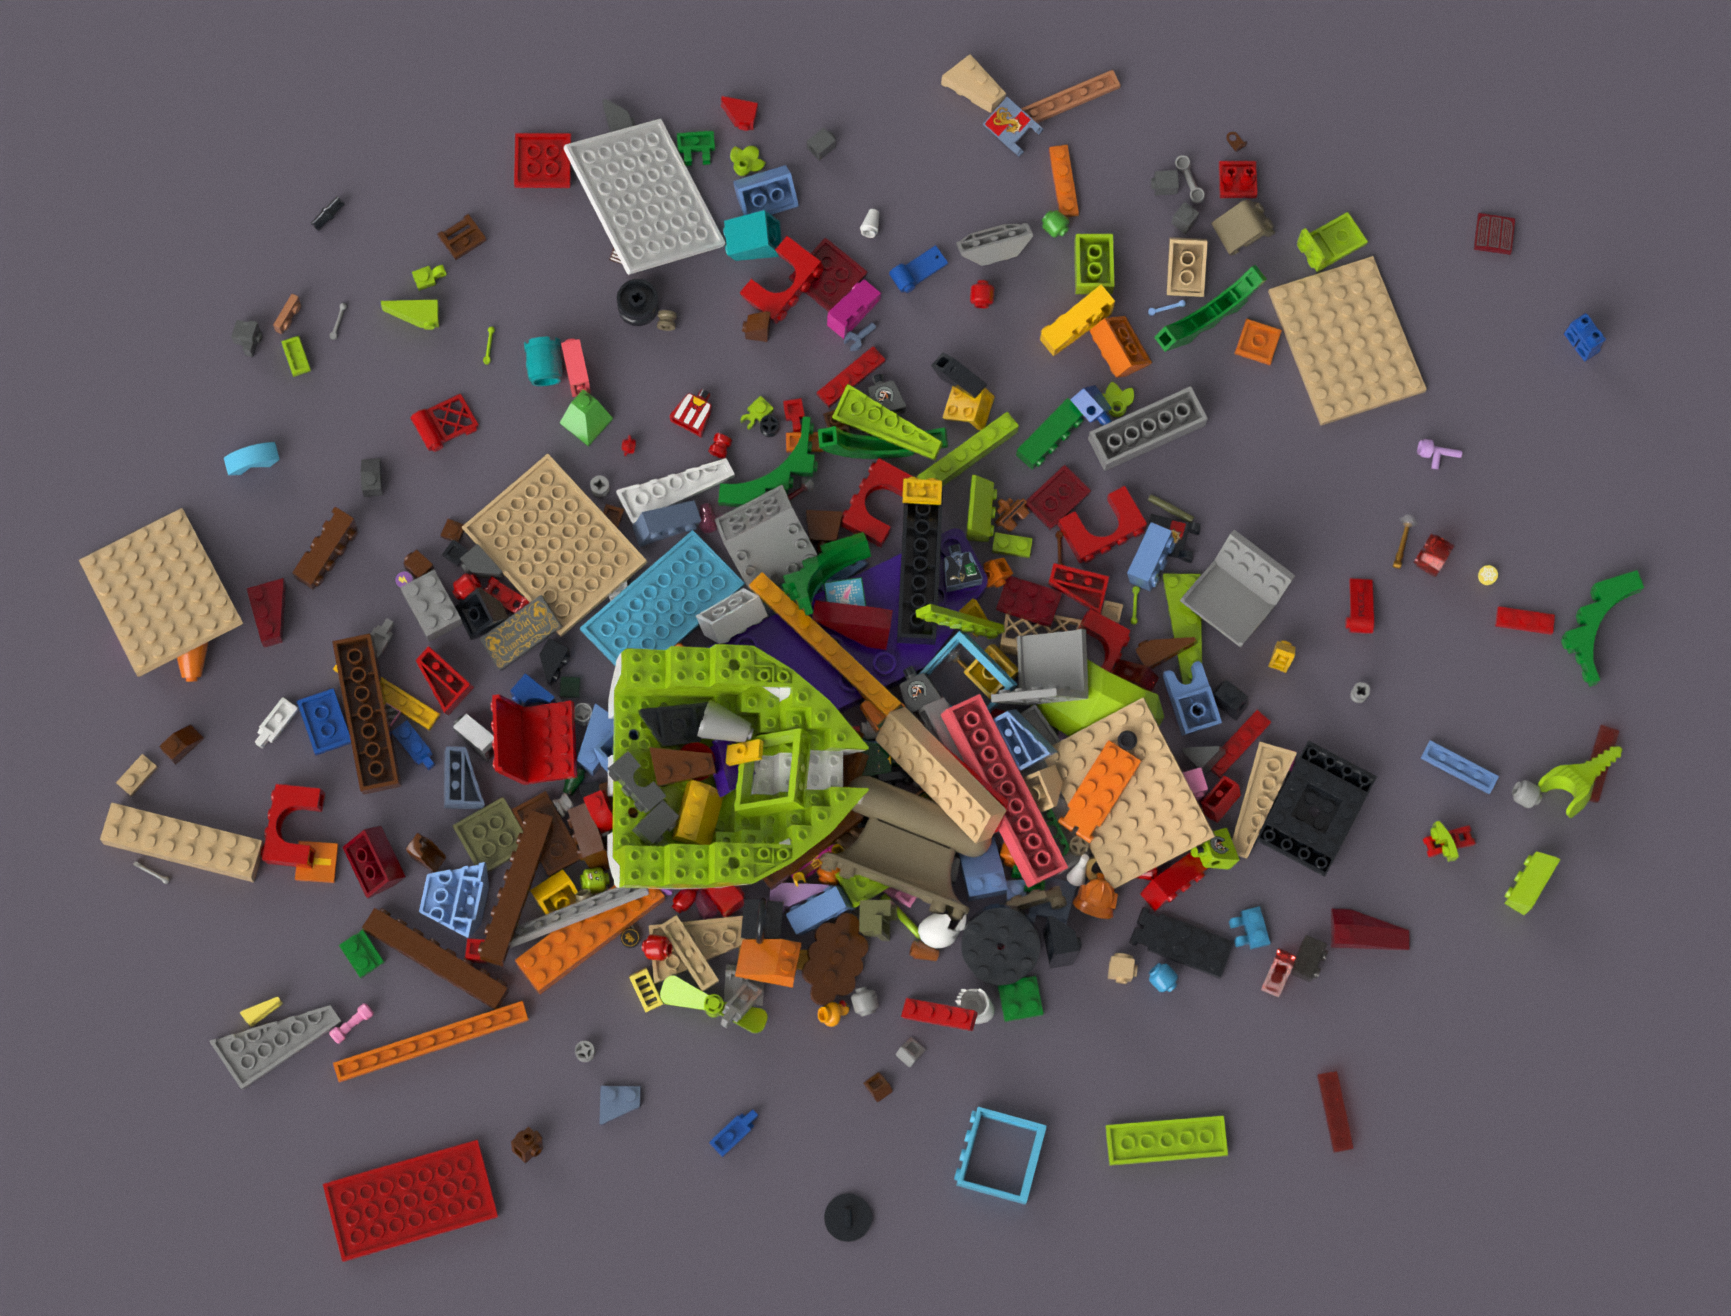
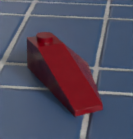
(860, 623)
(1362, 931)

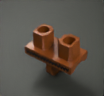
(1017, 508)

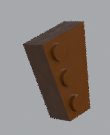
(681, 766)
(588, 837)

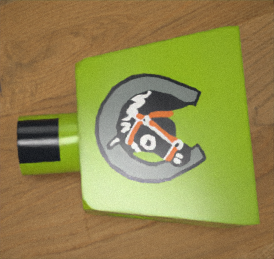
(1218, 851)

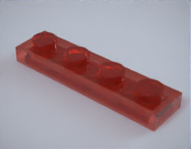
(1604, 740)
(1335, 1112)

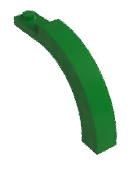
(867, 447)

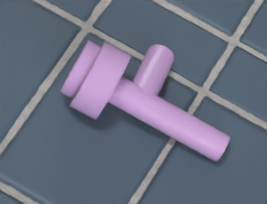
(1426, 448)

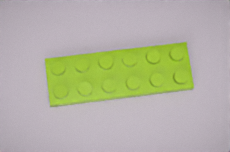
(1166, 1140)

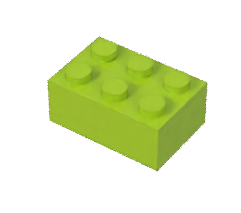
(1093, 262)

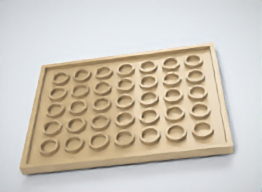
(1347, 340)
(554, 543)
(160, 592)
(1156, 811)

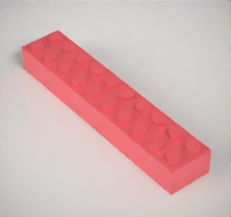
(989, 757)

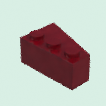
(268, 610)

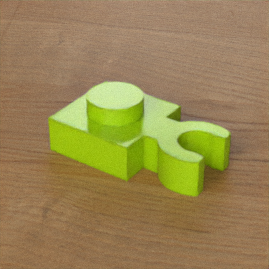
(757, 411)

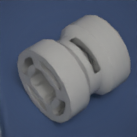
(582, 710)

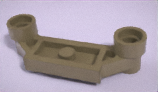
(1039, 897)

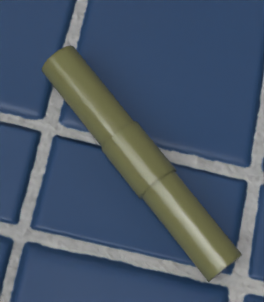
(1170, 508)

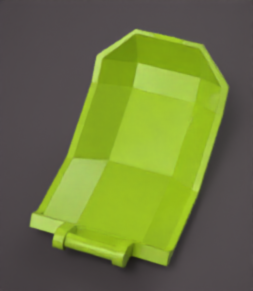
(1106, 696)

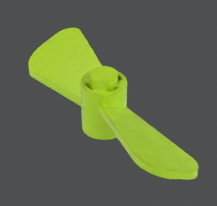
(682, 994)

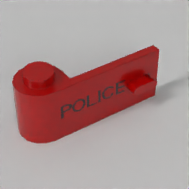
(1361, 606)

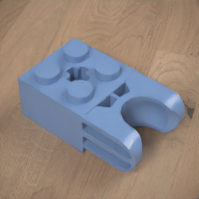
(1197, 695)

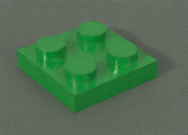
(1020, 999)

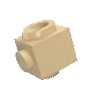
(1122, 968)

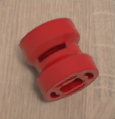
(720, 446)

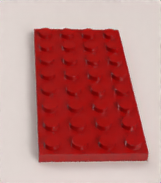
(410, 1200)

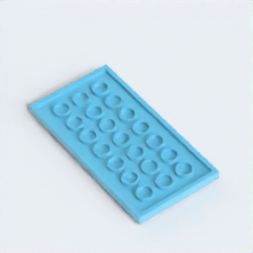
(663, 600)

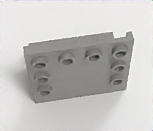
(765, 537)
(1238, 589)
(1049, 669)

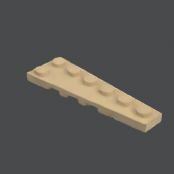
(1264, 783)

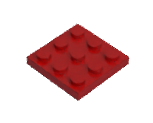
(541, 160)

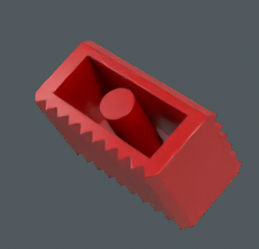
(1220, 799)

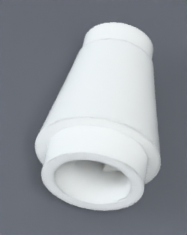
(870, 224)

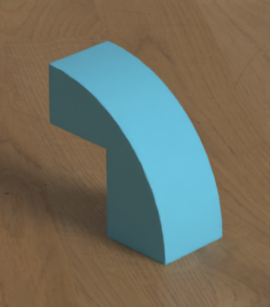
(252, 456)

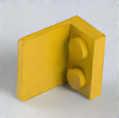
(969, 409)
(922, 491)

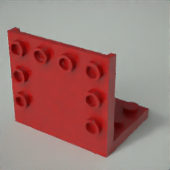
(534, 741)

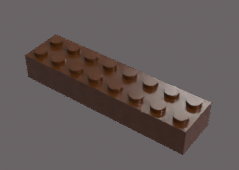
(366, 714)

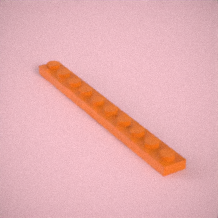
(430, 1041)

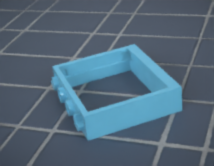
(980, 655)
(970, 1138)

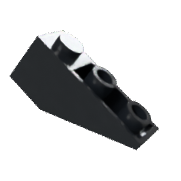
(958, 375)

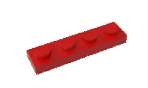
(851, 375)
(1241, 742)
(939, 1014)

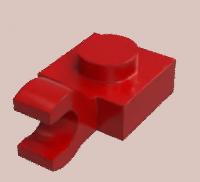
(794, 411)

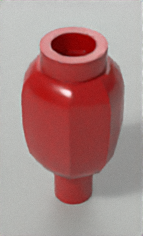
(684, 900)

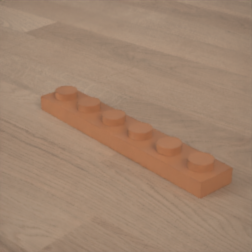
(1072, 97)

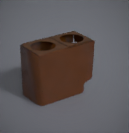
(425, 853)

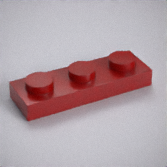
(1525, 620)

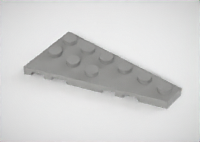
(265, 1047)

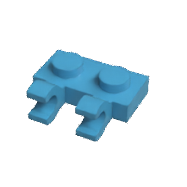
(1254, 927)

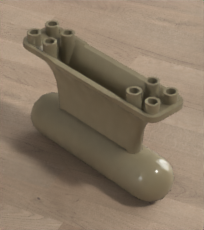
(906, 846)

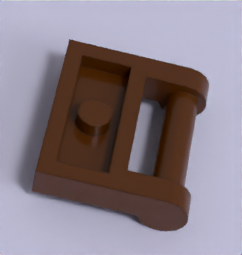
(464, 241)

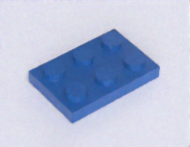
(324, 721)

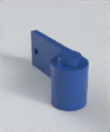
(917, 270)

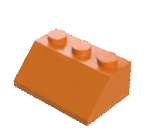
(1120, 346)

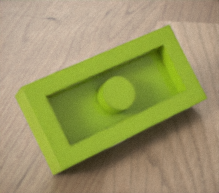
(1012, 545)

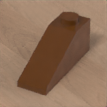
(1161, 650)

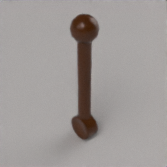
(1059, 535)

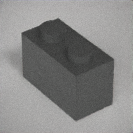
(656, 823)

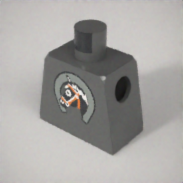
(886, 394)
(918, 690)

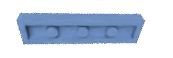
(1459, 767)

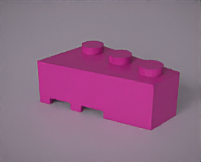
(853, 308)

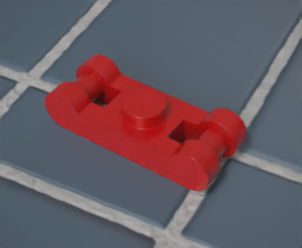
(506, 596)
(1465, 831)

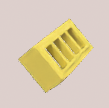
(638, 974)
(258, 1012)

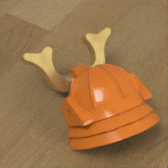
(1097, 896)

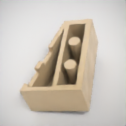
(974, 83)

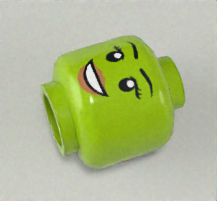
(594, 879)

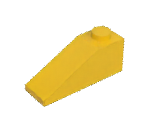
(1282, 656)

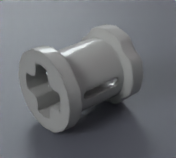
(1362, 697)

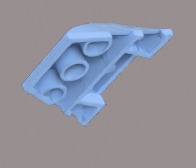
(456, 898)

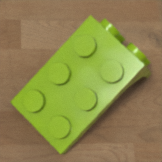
(1331, 242)

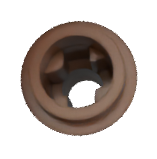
(921, 951)

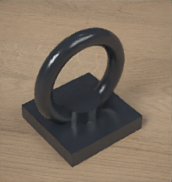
(761, 919)

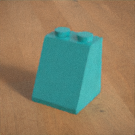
(752, 236)

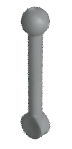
(333, 335)
(165, 880)

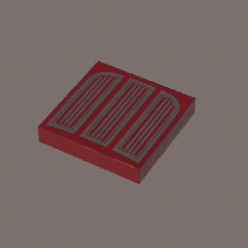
(1494, 233)

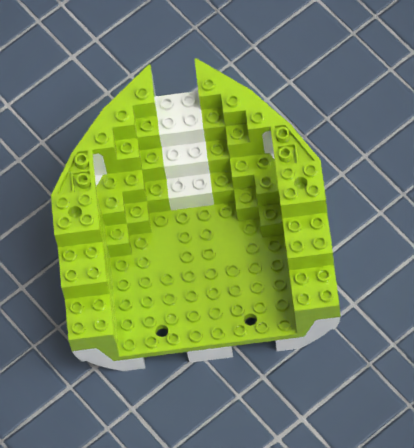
(741, 847)

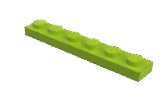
(960, 621)

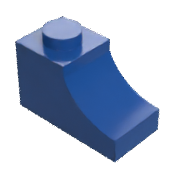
(528, 691)

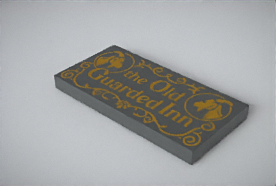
(521, 632)

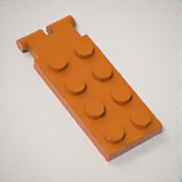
(1100, 790)

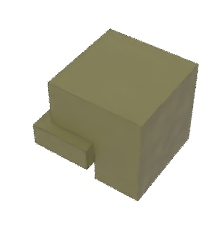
(876, 918)

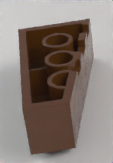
(326, 549)

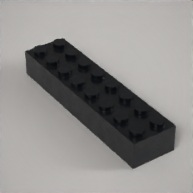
(919, 571)

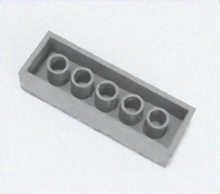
(1147, 428)

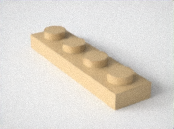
(689, 953)

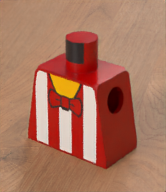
(693, 413)

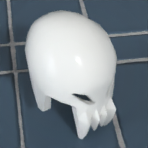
(935, 930)
(976, 1000)

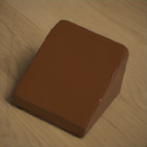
(878, 1087)

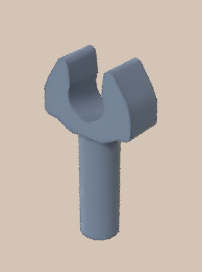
(859, 336)

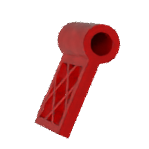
(429, 425)

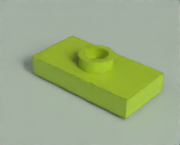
(296, 356)

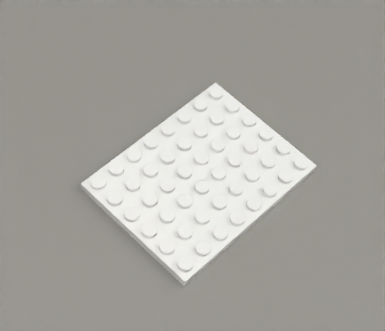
(644, 196)

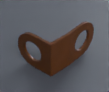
(1238, 144)

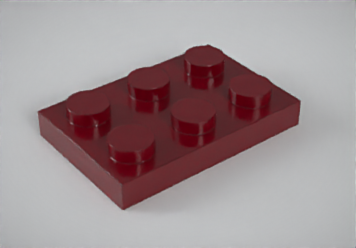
(1057, 497)
(1029, 601)

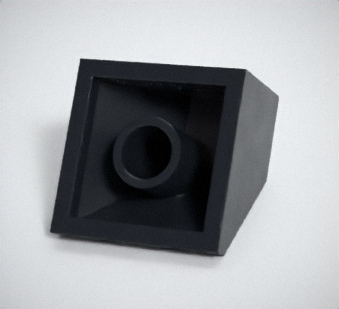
(480, 613)

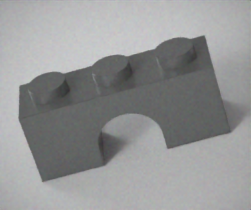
(644, 797)

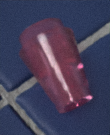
(708, 518)
(705, 905)

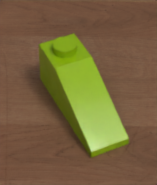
(417, 312)

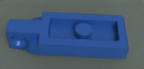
(413, 744)
(733, 1133)

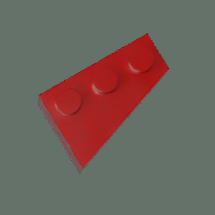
(1080, 585)
(445, 681)
(1173, 880)

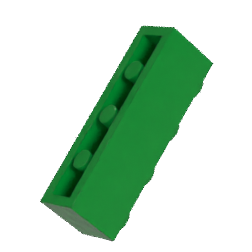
(1049, 434)

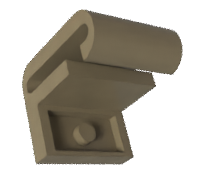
(1242, 226)

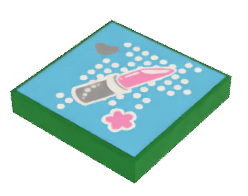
(845, 591)

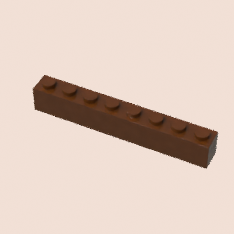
(516, 888)
(435, 959)

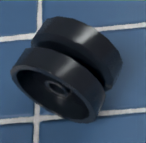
(637, 291)

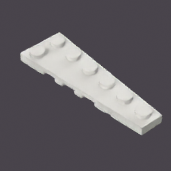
(673, 489)

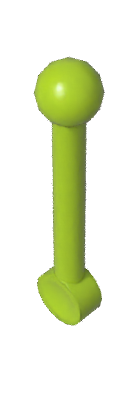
(486, 359)
(1135, 590)

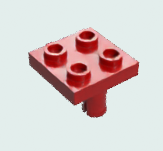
(1237, 179)

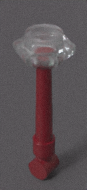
(806, 485)

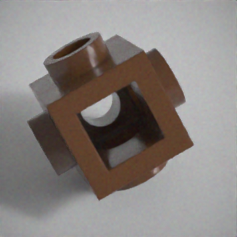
(527, 1144)

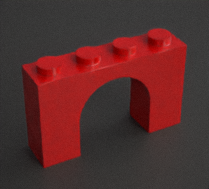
(806, 268)
(857, 519)
(1086, 545)
(1109, 634)
(284, 802)

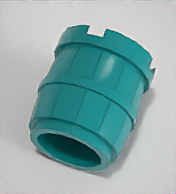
(544, 361)

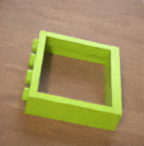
(797, 782)

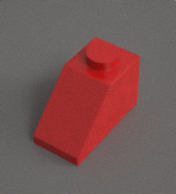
(740, 112)
(600, 810)

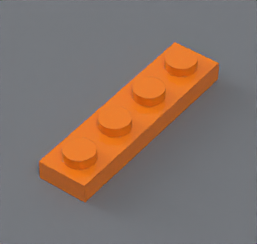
(1063, 180)

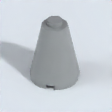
(723, 725)

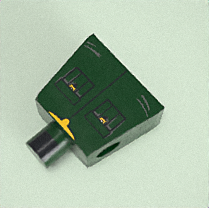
(878, 761)

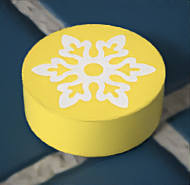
(1487, 575)

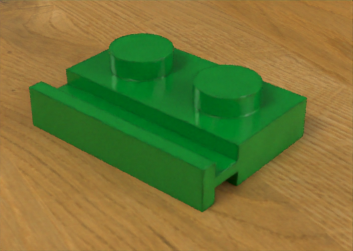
(361, 954)

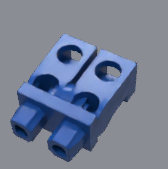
(1586, 336)

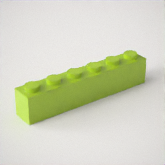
(972, 450)

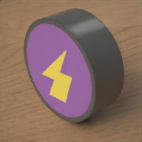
(403, 578)

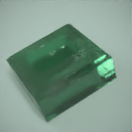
(570, 687)

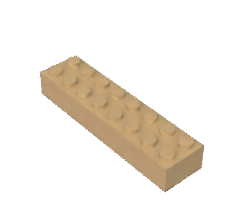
(940, 775)
(182, 842)

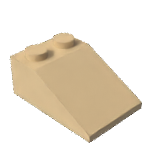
(1186, 266)

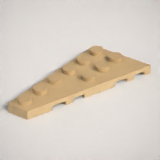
(711, 937)

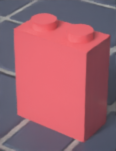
(575, 366)

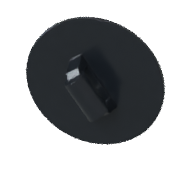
(848, 1217)

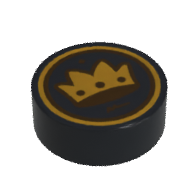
(630, 938)

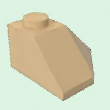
(1045, 787)

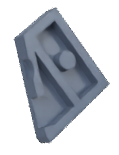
(617, 1101)

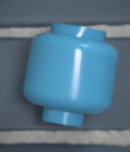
(1163, 977)

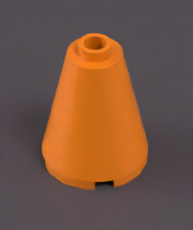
(192, 663)

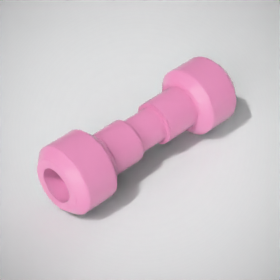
(364, 1013)

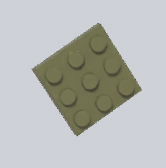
(489, 834)

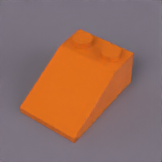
(769, 962)

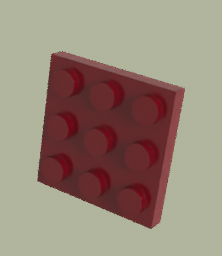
(837, 278)

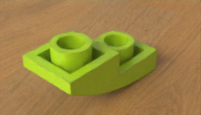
(1442, 835)

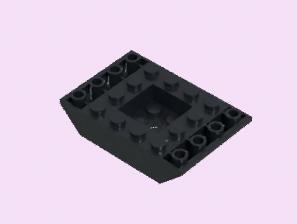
(1319, 782)

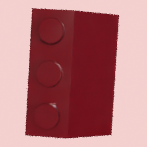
(373, 861)

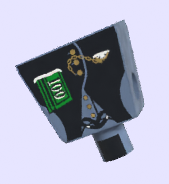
(960, 570)

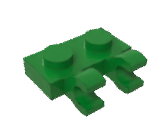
(696, 142)

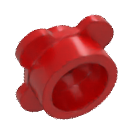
(628, 445)

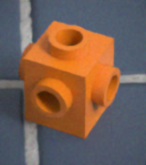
(997, 572)

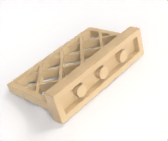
(1009, 645)

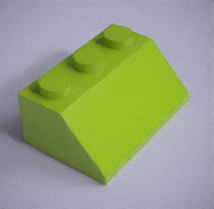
(980, 509)
(1530, 881)

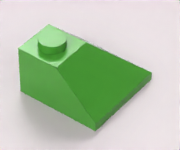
(586, 418)

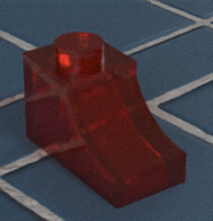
(1136, 674)
(1278, 972)

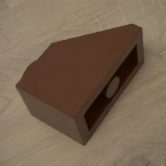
(757, 326)
(181, 743)

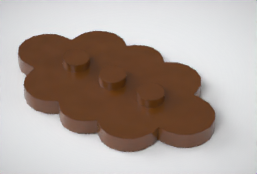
(834, 959)

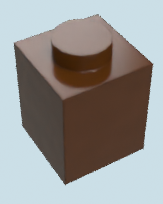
(417, 564)

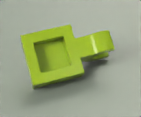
(426, 277)

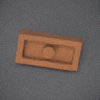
(284, 319)

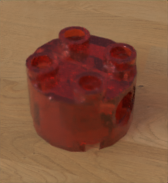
(1434, 556)

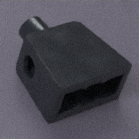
(1230, 699)

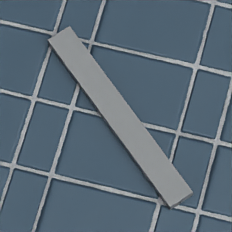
(575, 913)

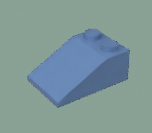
(983, 874)

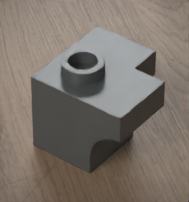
(247, 335)

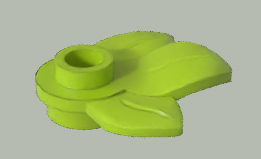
(746, 160)
(1119, 398)

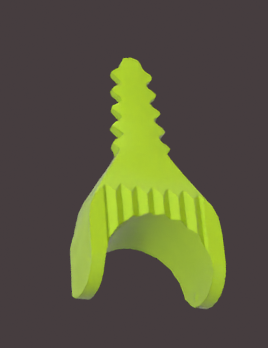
(1579, 779)

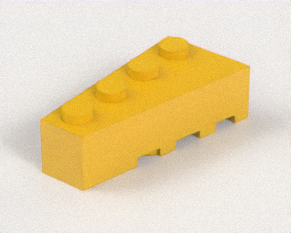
(1077, 320)

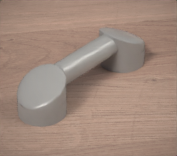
(1183, 165)

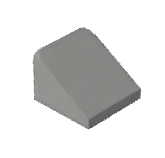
(910, 1052)

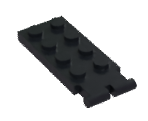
(1182, 943)

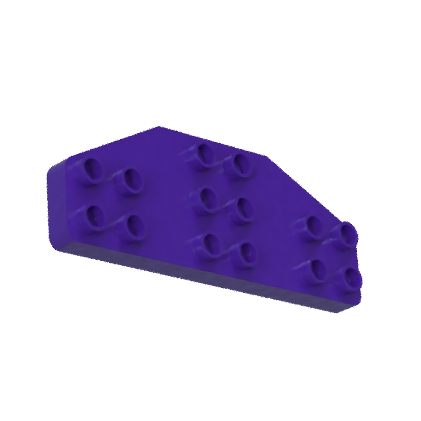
(886, 666)

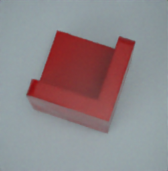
(472, 951)

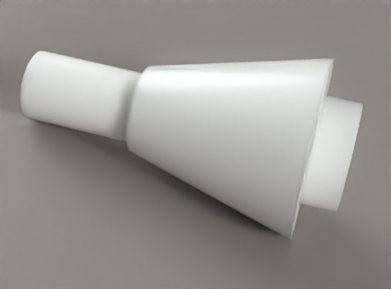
(1077, 874)

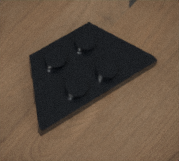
(674, 723)

